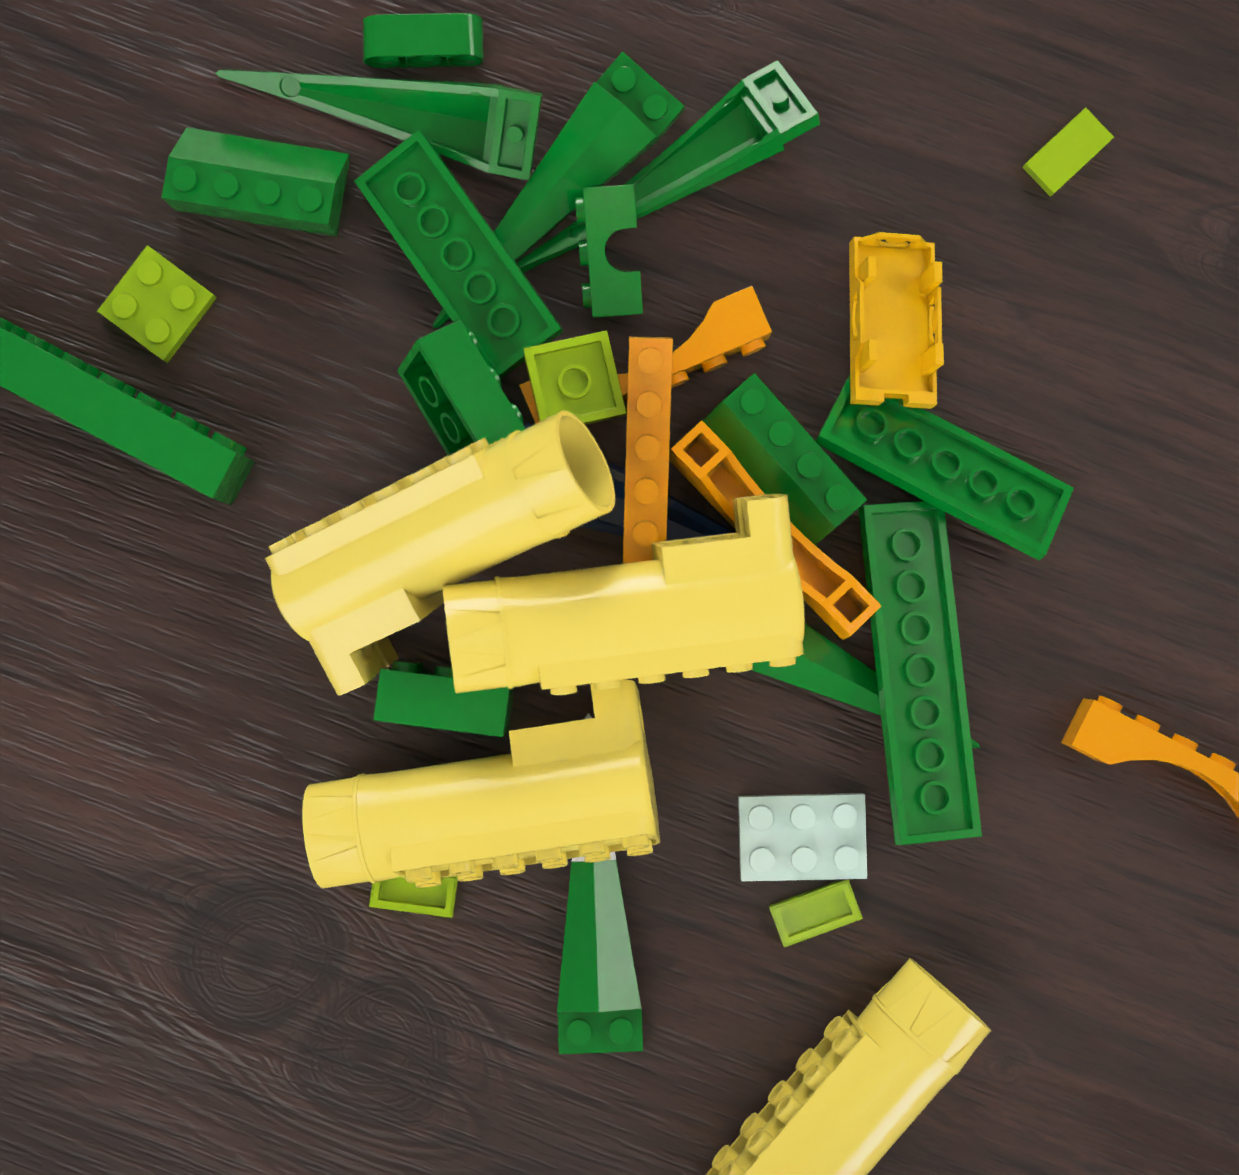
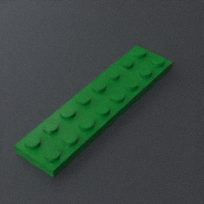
(919, 673)

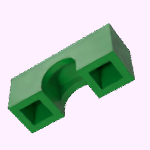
(610, 289)

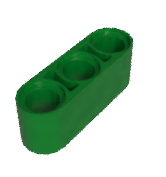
(423, 40)

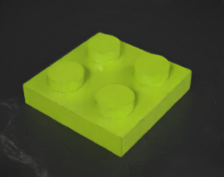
(157, 304)
(575, 378)

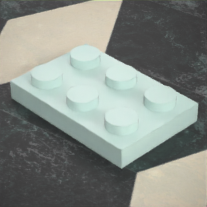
(802, 837)

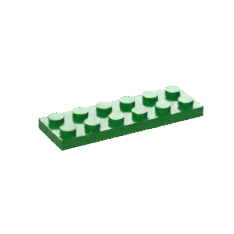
(457, 253)
(949, 470)

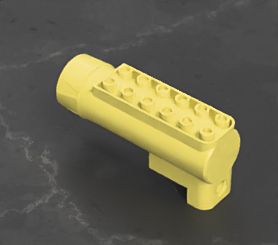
(392, 552)
(684, 612)
(552, 799)
(859, 1083)

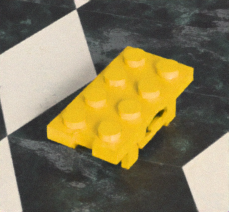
(894, 320)

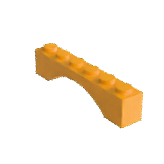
(729, 327)
(647, 446)
(720, 477)
(1114, 738)

